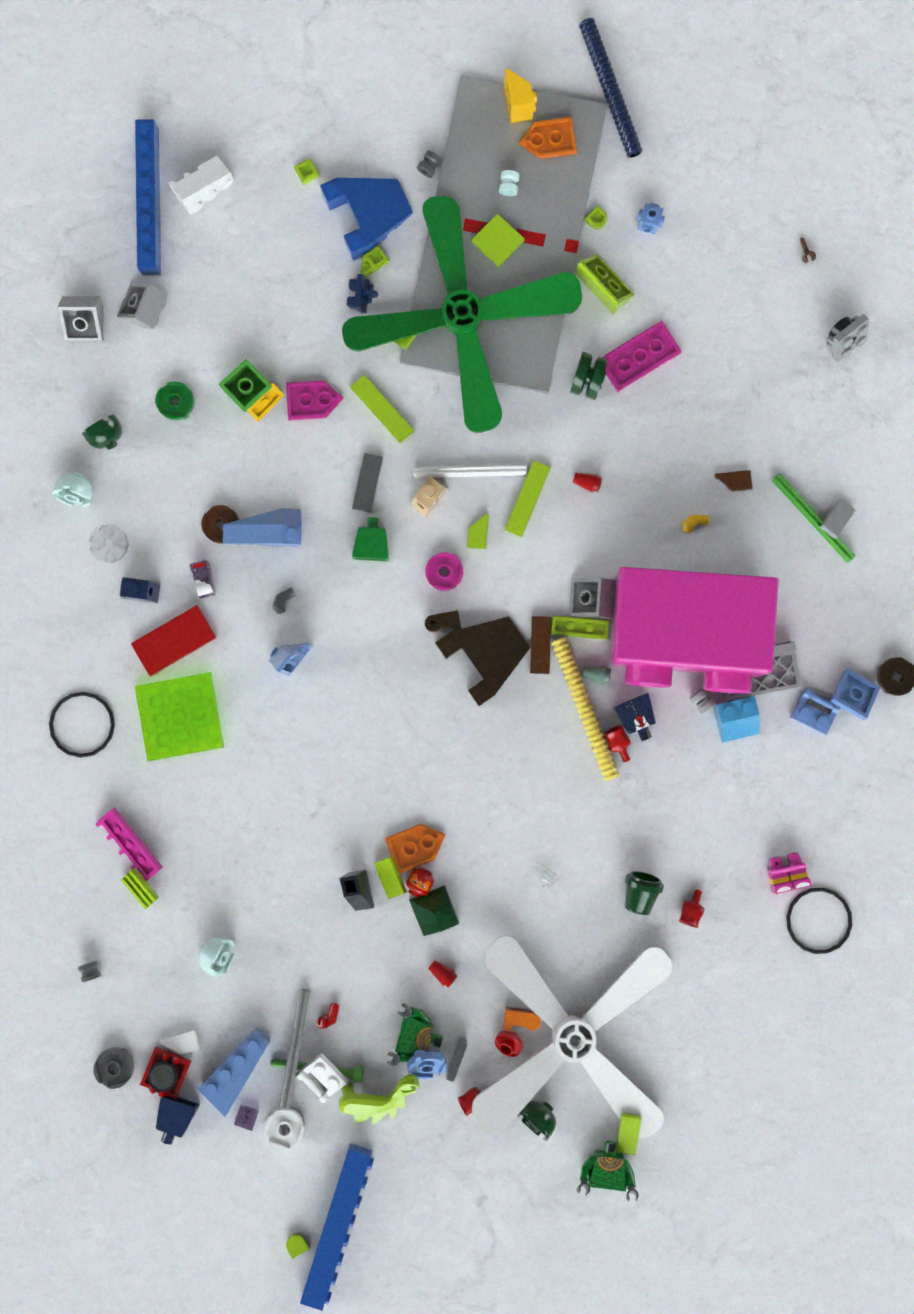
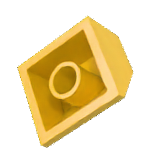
(519, 97)

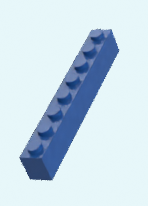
(147, 197)
(335, 1229)

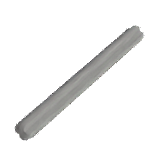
(294, 1048)

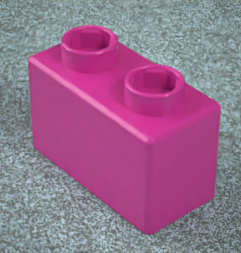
(695, 626)

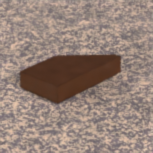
(736, 480)

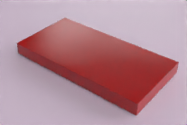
(173, 640)

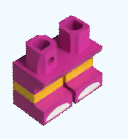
(789, 876)

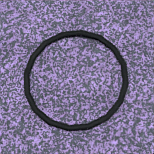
(110, 732)
(789, 922)

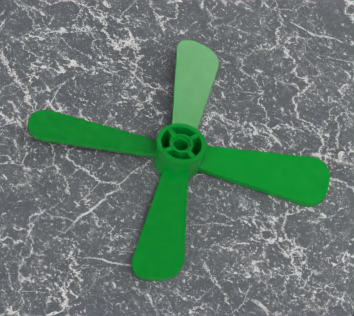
(545, 297)

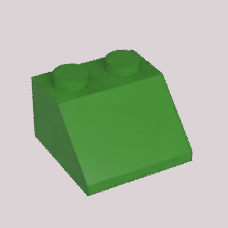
(245, 385)

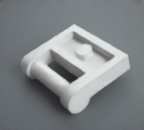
(325, 1073)

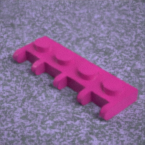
(130, 844)

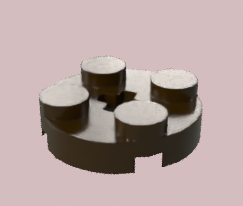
(886, 672)

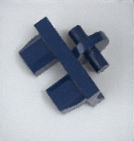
(363, 294)

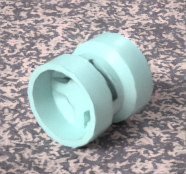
(509, 183)

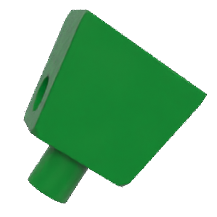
(371, 542)

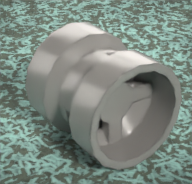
(706, 703)

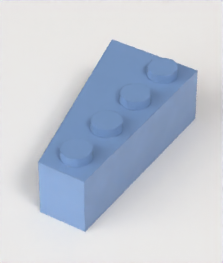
(231, 1075)

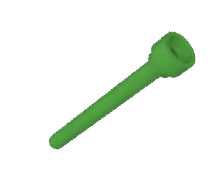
(355, 1074)

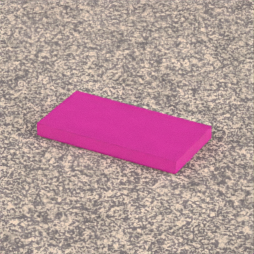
(640, 356)

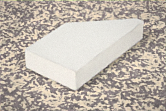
(182, 1042)

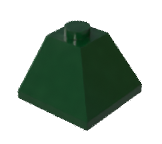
(434, 911)

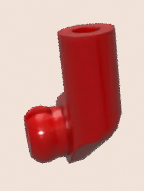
(330, 1018)

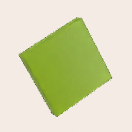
(497, 240)

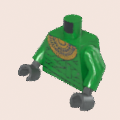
(414, 1035)
(608, 1171)

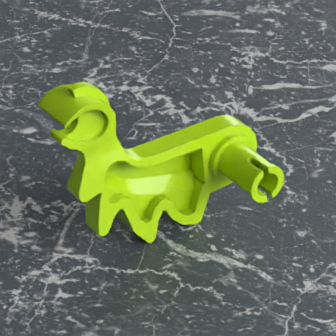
(376, 1106)

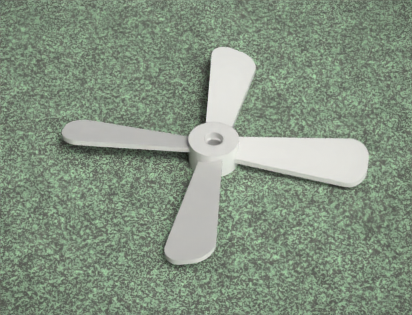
(506, 1097)

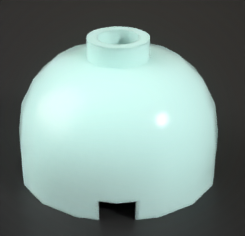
(73, 488)
(216, 955)

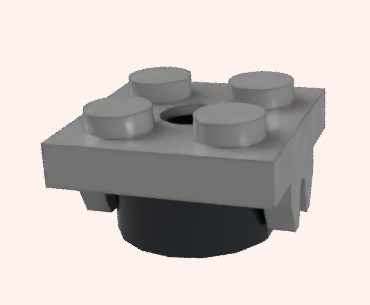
(847, 336)

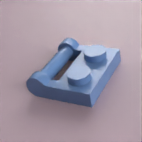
(812, 716)

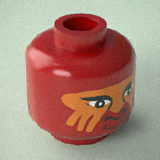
(420, 882)

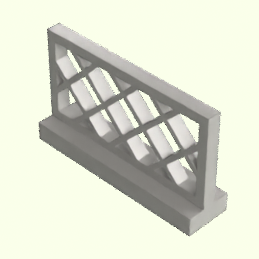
(779, 650)

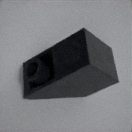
(357, 890)

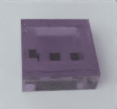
(246, 1117)

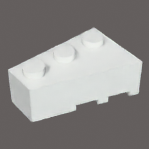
(201, 185)

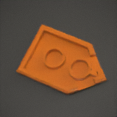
(550, 138)
(414, 846)

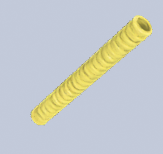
(585, 709)

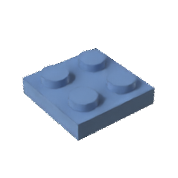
(855, 694)

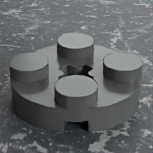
(124, 1072)

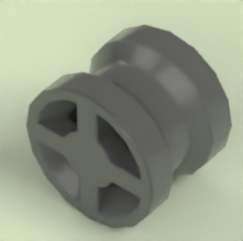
(89, 971)

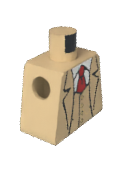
(428, 496)

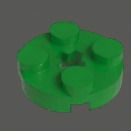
(169, 392)

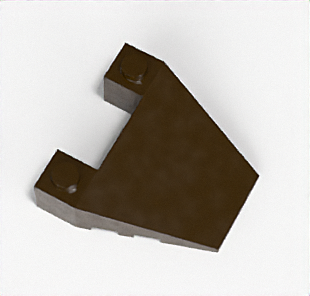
(492, 648)

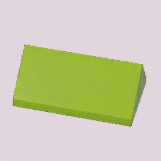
(604, 283)

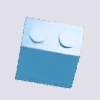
(737, 718)

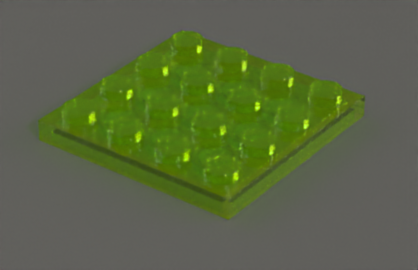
(179, 716)

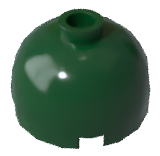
(104, 433)
(539, 1118)

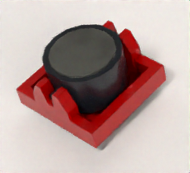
(165, 1073)

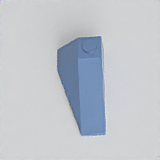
(271, 528)

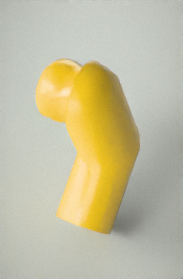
(693, 520)

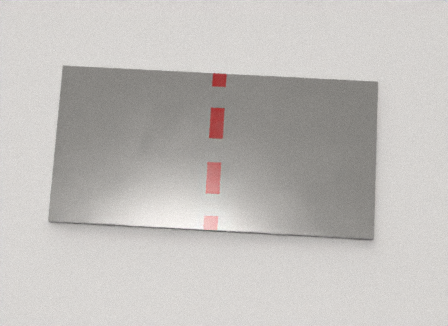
(544, 212)

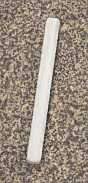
(470, 471)

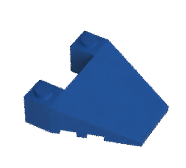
(376, 206)

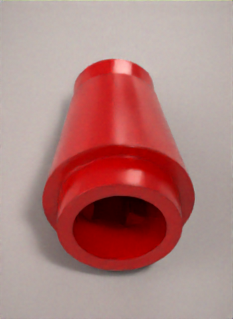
(588, 481)
(443, 973)

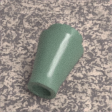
(599, 674)

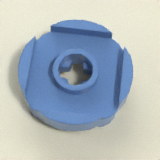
(426, 1064)

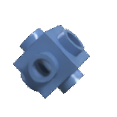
(650, 218)

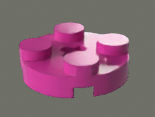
(435, 578)

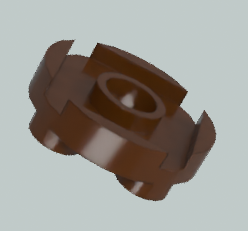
(213, 516)

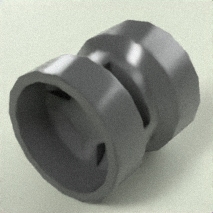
(429, 164)

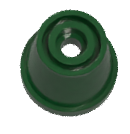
(642, 892)

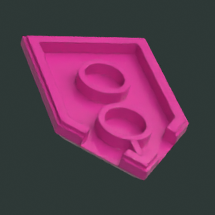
(311, 400)

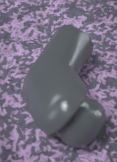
(278, 604)

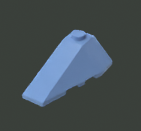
(288, 657)

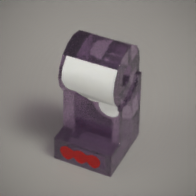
(203, 578)

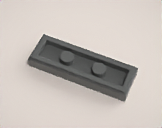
(367, 483)

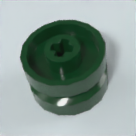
(589, 376)

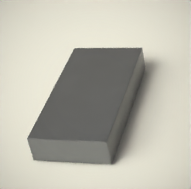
(456, 1061)

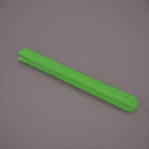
(811, 515)

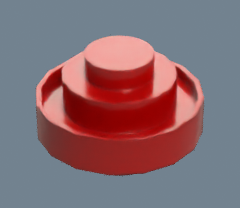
(509, 1043)

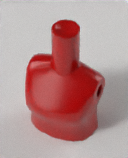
(618, 741)
(692, 910)
(466, 1100)

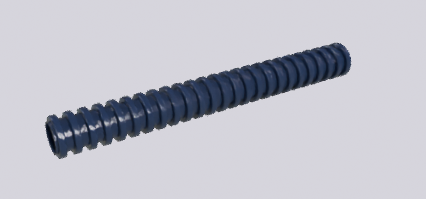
(610, 87)

